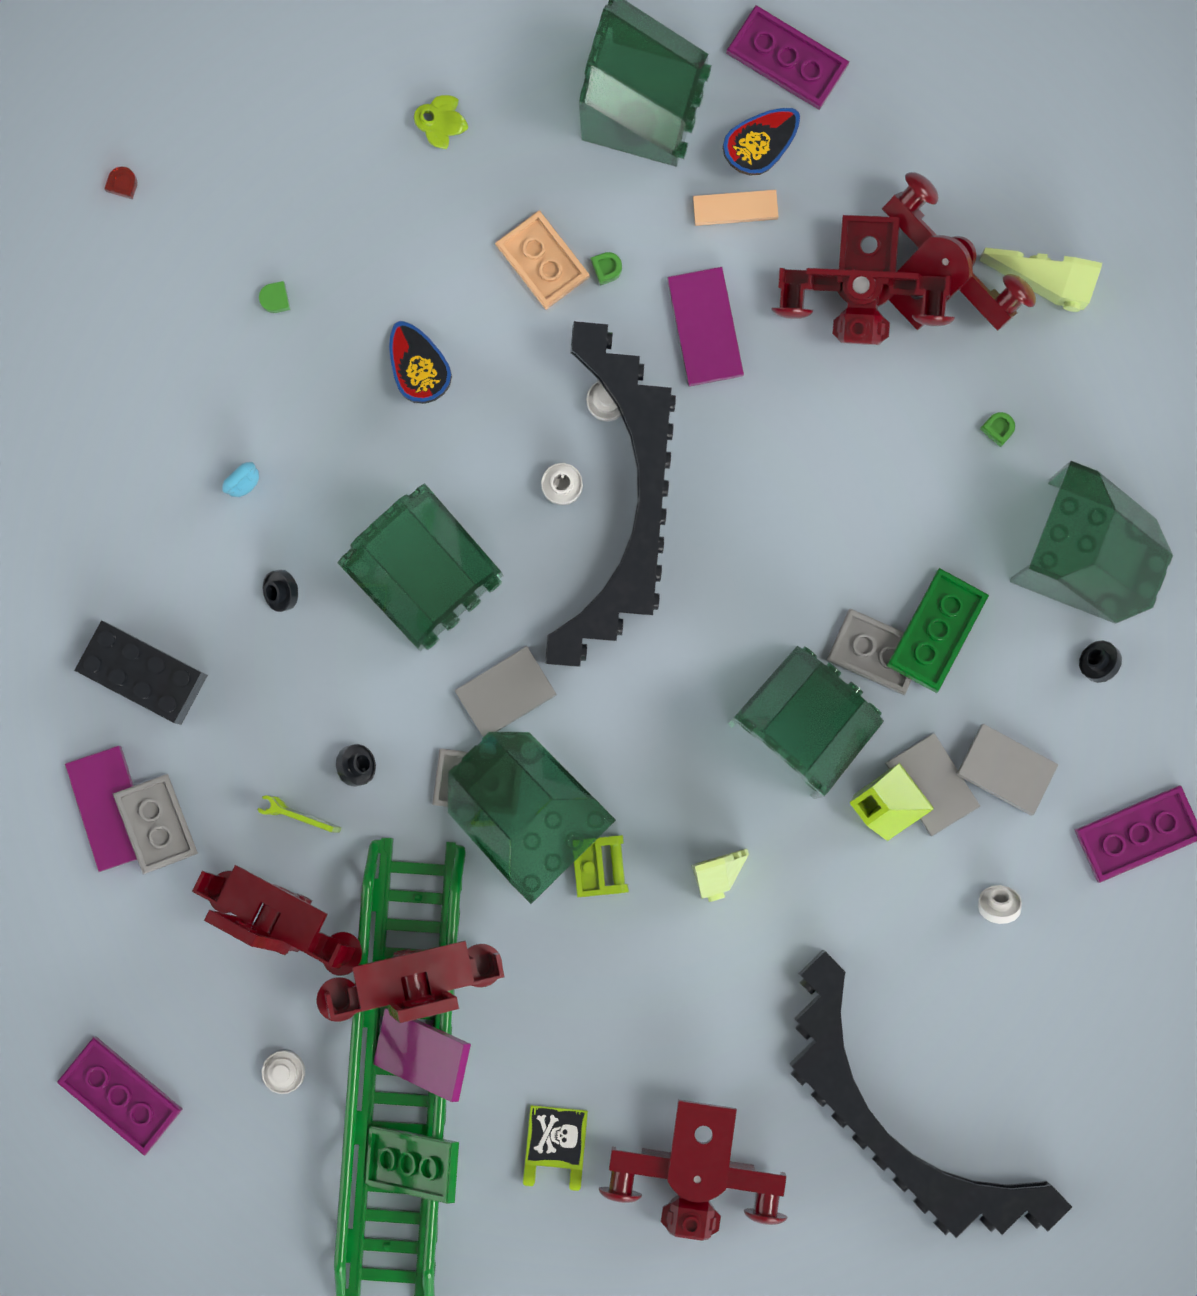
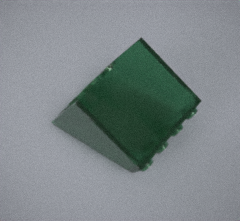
(641, 86)
(1097, 549)
(420, 567)
(810, 719)
(523, 810)

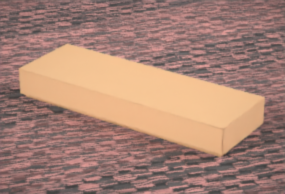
(735, 207)

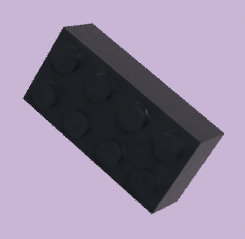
(141, 672)

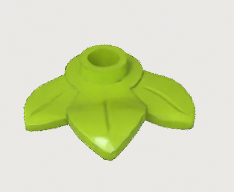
(445, 120)

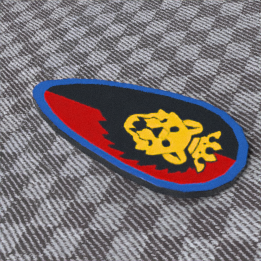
(761, 140)
(417, 364)

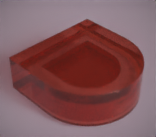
(121, 182)

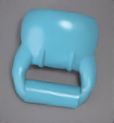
(241, 480)

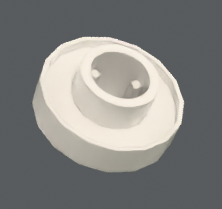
(601, 404)
(562, 484)
(999, 904)
(283, 1072)

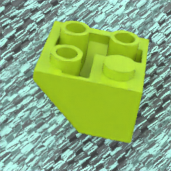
(891, 803)

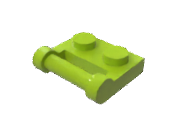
(590, 869)

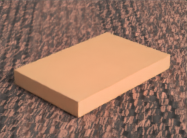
(542, 260)

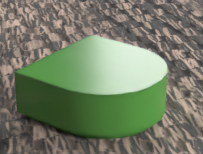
(607, 267)
(274, 297)
(999, 427)

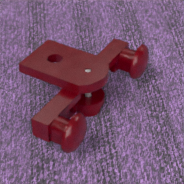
(948, 257)

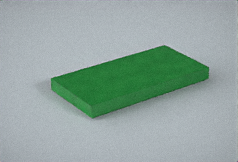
(937, 630)
(412, 1164)

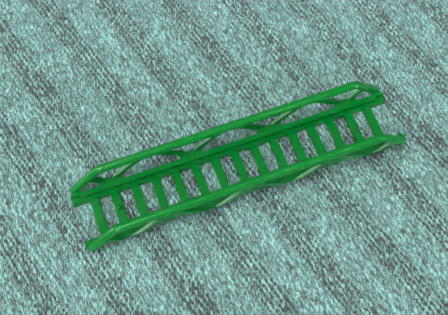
(352, 1242)

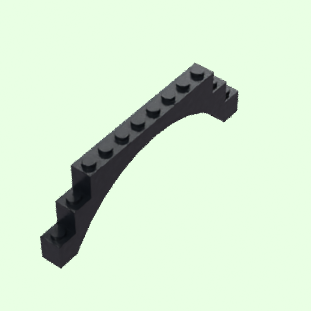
(646, 418)
(947, 1196)

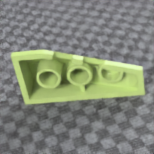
(1061, 282)
(718, 874)

